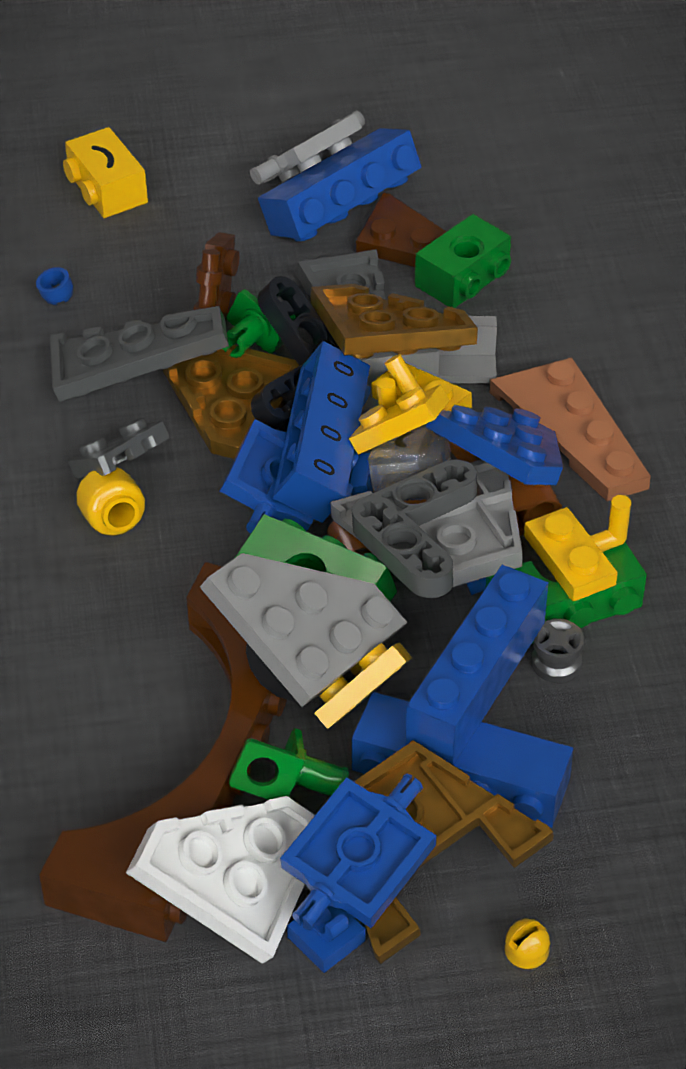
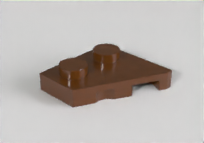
(396, 231)

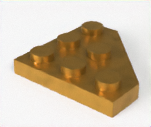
(400, 325)
(220, 390)

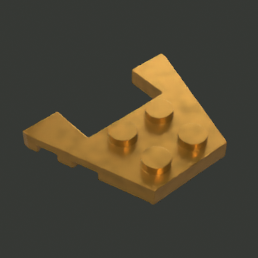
(450, 809)

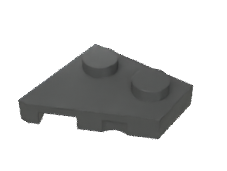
(134, 441)

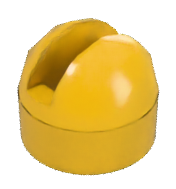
(533, 949)

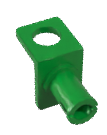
(250, 326)
(291, 769)

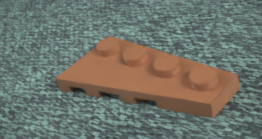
(581, 423)

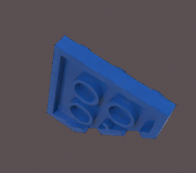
(504, 440)

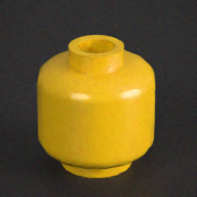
(110, 502)

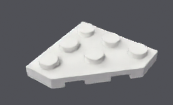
(228, 870)

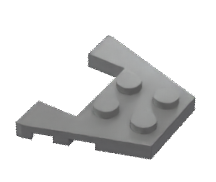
(474, 535)

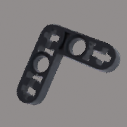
(279, 315)

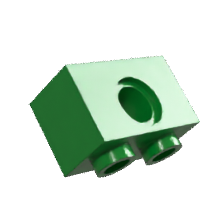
(462, 261)

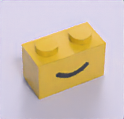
(105, 172)

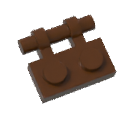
(216, 273)

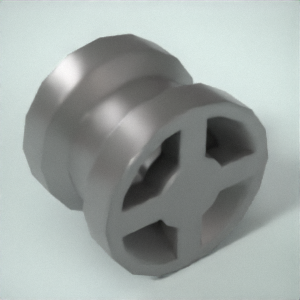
(558, 651)

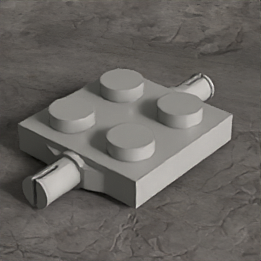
(310, 151)

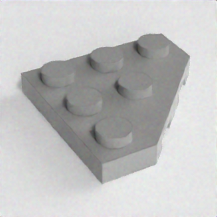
(302, 619)

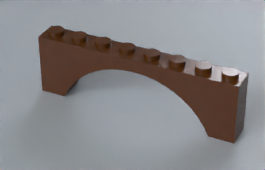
(91, 863)

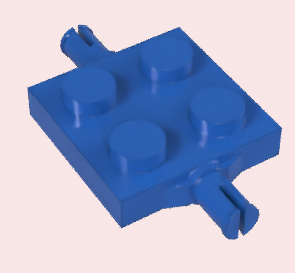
(255, 475)
(358, 852)

